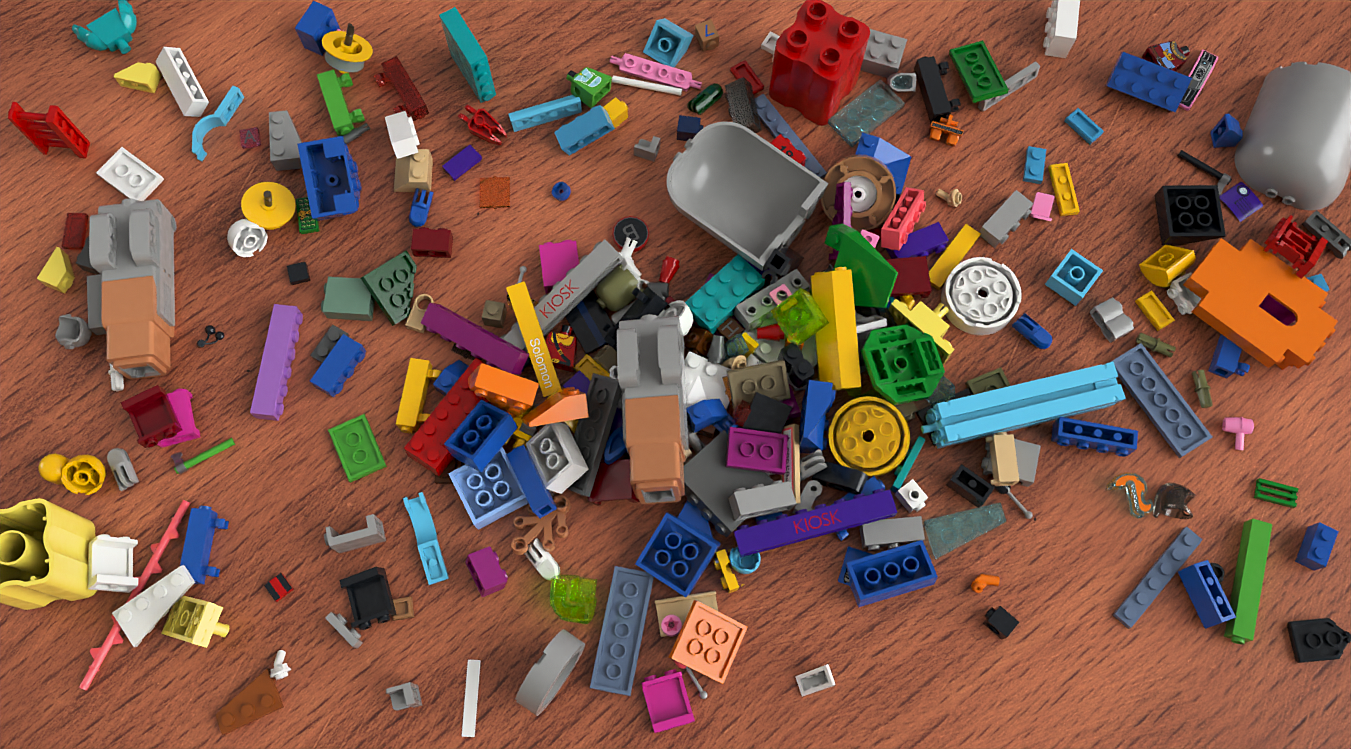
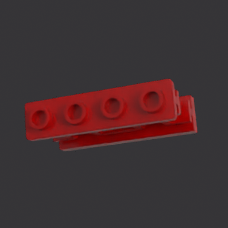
(1295, 245)

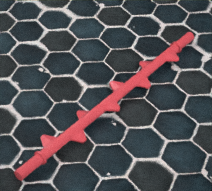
(152, 568)

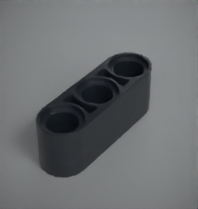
(841, 478)

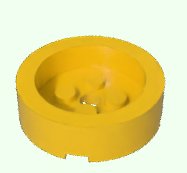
(889, 441)

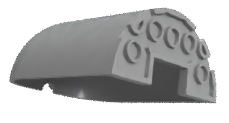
(1299, 136)
(743, 190)

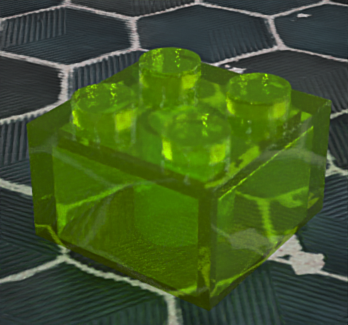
(799, 316)

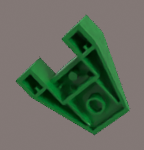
(871, 272)

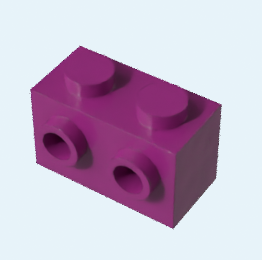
(486, 571)

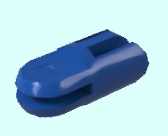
(419, 210)
(1033, 332)

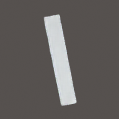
(471, 698)

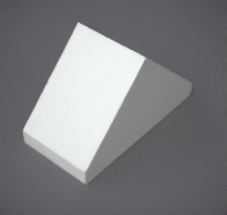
(815, 680)

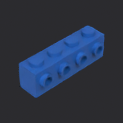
(1094, 436)

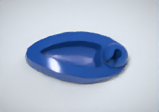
(615, 446)

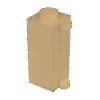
(1003, 459)

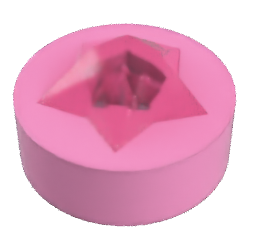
(671, 625)

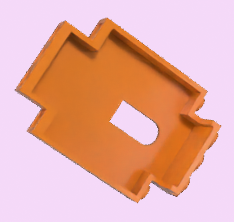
(1234, 286)

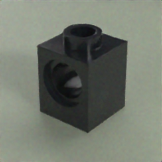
(1000, 622)

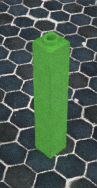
(1248, 580)

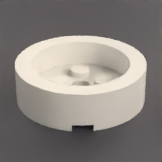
(976, 313)

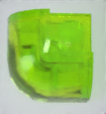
(573, 598)

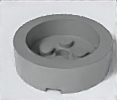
(550, 672)

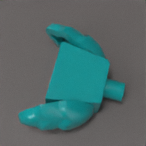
(111, 30)

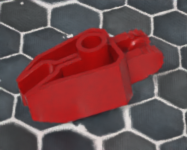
(483, 125)

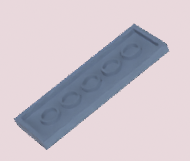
(1160, 401)
(622, 631)

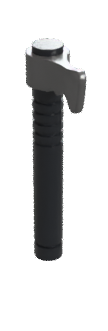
(1224, 179)

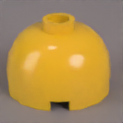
(83, 474)

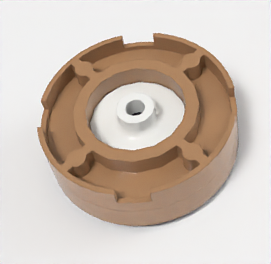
(872, 180)

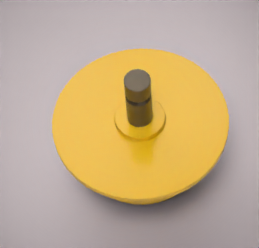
(268, 205)

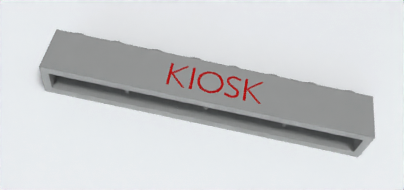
(570, 291)

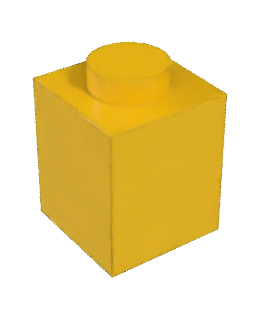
(617, 111)

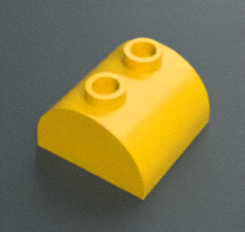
(1167, 264)

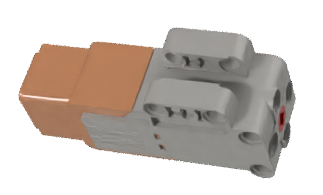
(135, 256)
(654, 405)

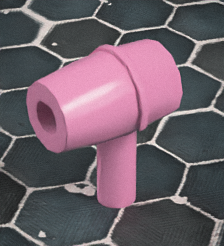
(1239, 426)

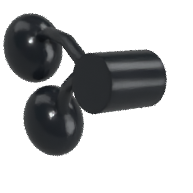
(210, 330)

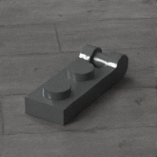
(1322, 227)

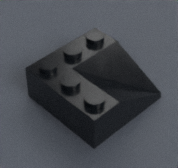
(1189, 214)

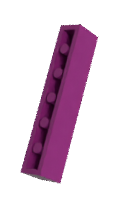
(474, 338)

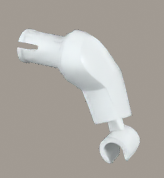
(628, 263)

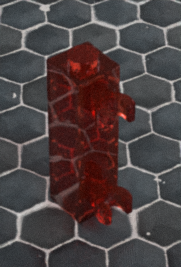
(404, 87)

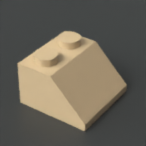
(414, 172)

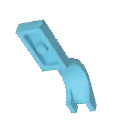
(219, 118)
(426, 539)

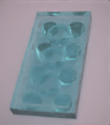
(866, 112)

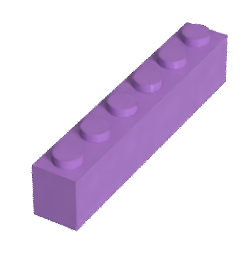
(276, 362)

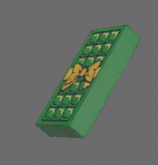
(305, 220)

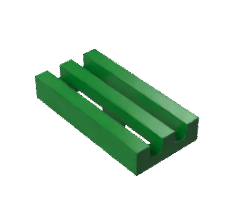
(1292, 496)

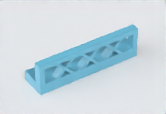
(545, 112)

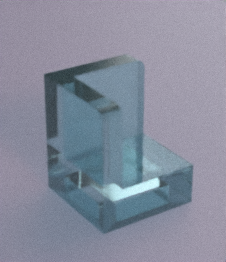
(943, 392)

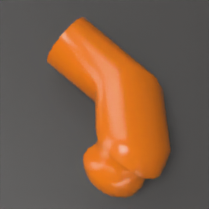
(982, 581)

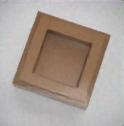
(403, 608)

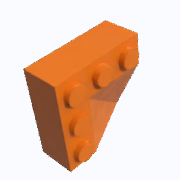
(503, 389)

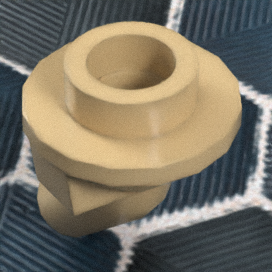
(953, 199)
(735, 362)

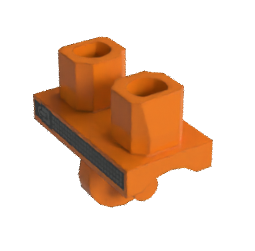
(953, 133)

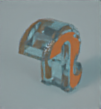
(1136, 491)

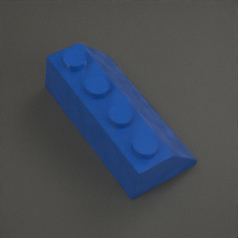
(891, 573)

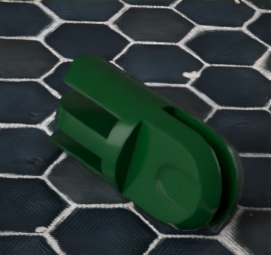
(705, 99)

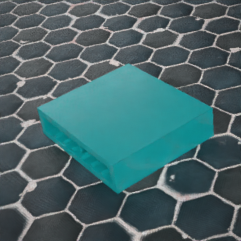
(468, 55)

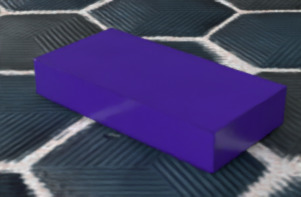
(462, 162)

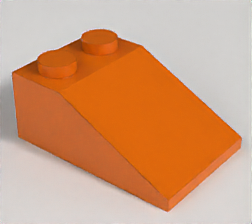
(560, 407)

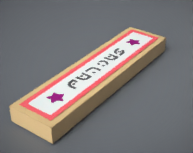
(793, 460)

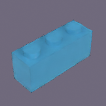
(584, 130)

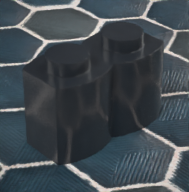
(797, 367)

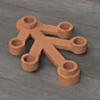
(540, 524)

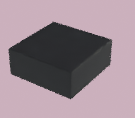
(298, 273)

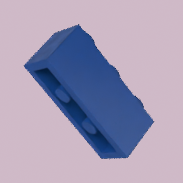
(338, 366)
(1206, 594)

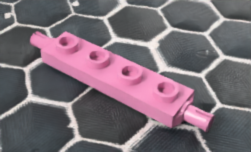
(655, 72)

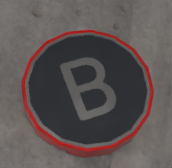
(632, 228)

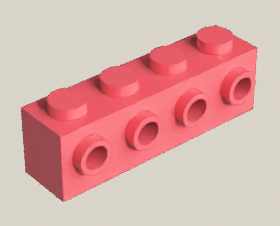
(902, 219)

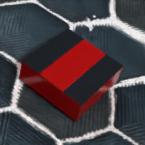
(279, 587)

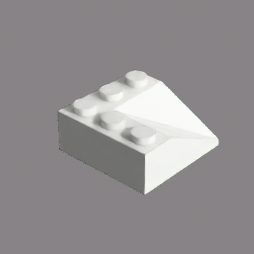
(704, 380)

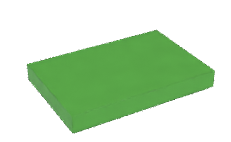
(357, 448)

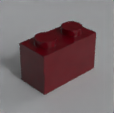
(432, 242)

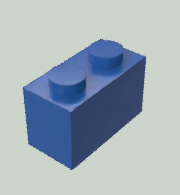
(1316, 546)

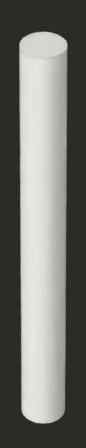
(647, 85)

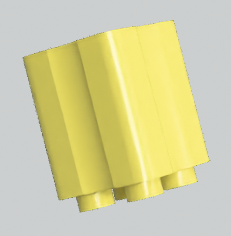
(43, 554)

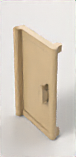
(681, 605)

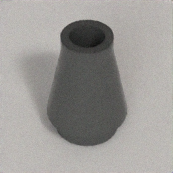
(717, 350)

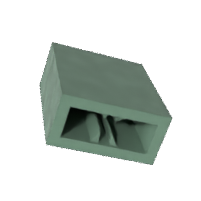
(347, 299)

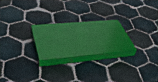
(978, 71)

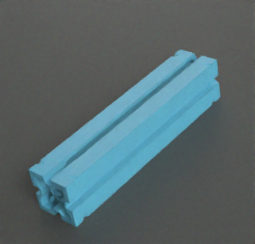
(1023, 405)

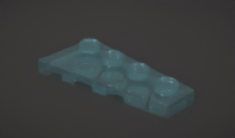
(957, 529)

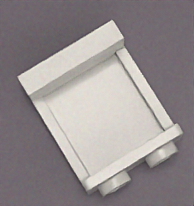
(111, 564)

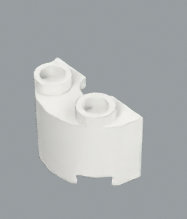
(1182, 296)

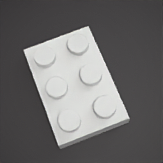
(130, 175)

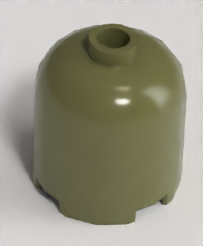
(616, 289)

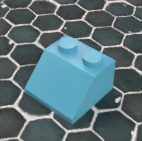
(667, 42)

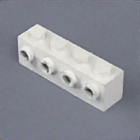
(182, 82)

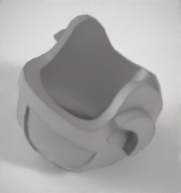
(72, 332)

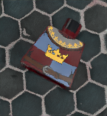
(1167, 55)

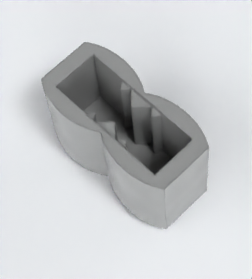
(1112, 320)

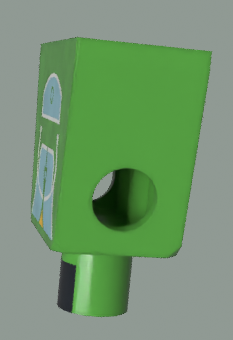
(589, 85)

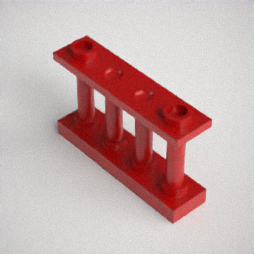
(55, 120)

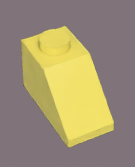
(139, 77)
(57, 272)

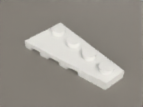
(146, 609)

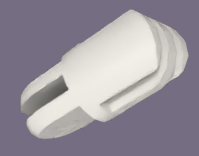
(542, 560)

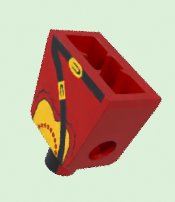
(562, 348)

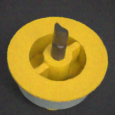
(346, 50)

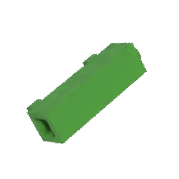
(336, 103)

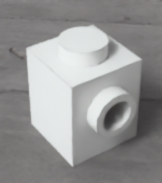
(911, 496)

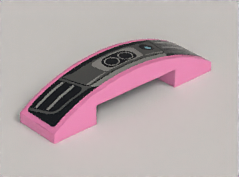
(1200, 73)

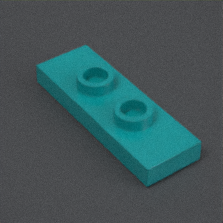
(902, 470)

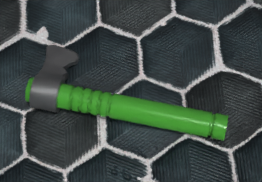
(181, 466)

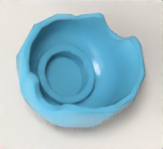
(745, 564)

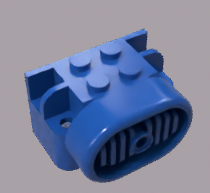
(330, 178)

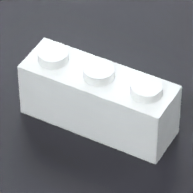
(402, 134)

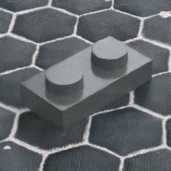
(327, 343)

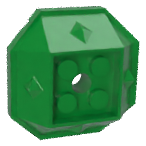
(916, 357)

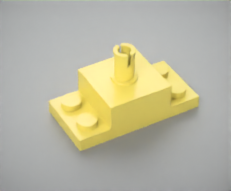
(926, 322)
(194, 621)

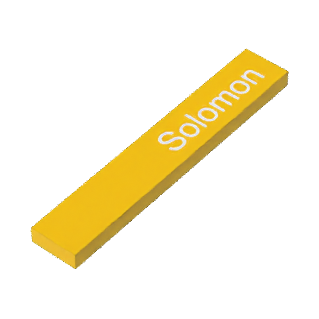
(534, 338)

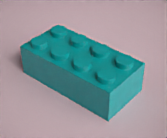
(723, 292)

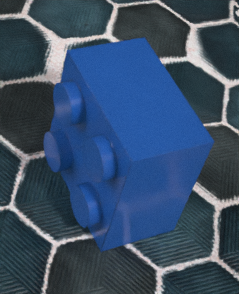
(314, 25)

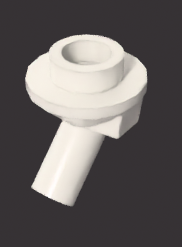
(280, 670)

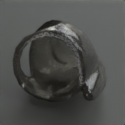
(1172, 501)

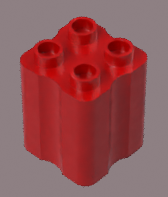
(818, 61)

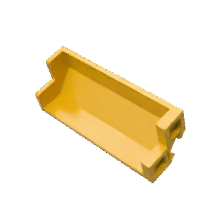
(837, 341)

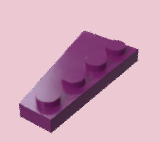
(844, 209)

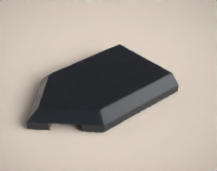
(1317, 640)

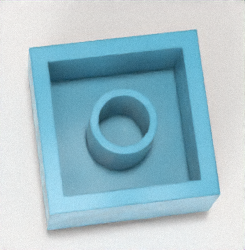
(1073, 277)

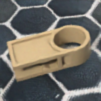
(416, 315)

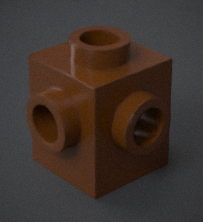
(699, 342)

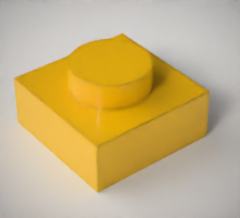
(751, 343)

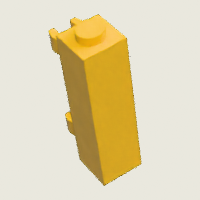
(414, 395)

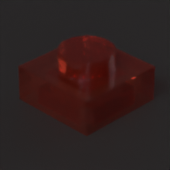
(741, 413)

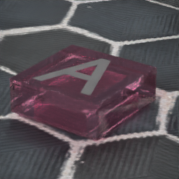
(250, 137)

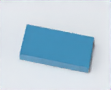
(1084, 126)

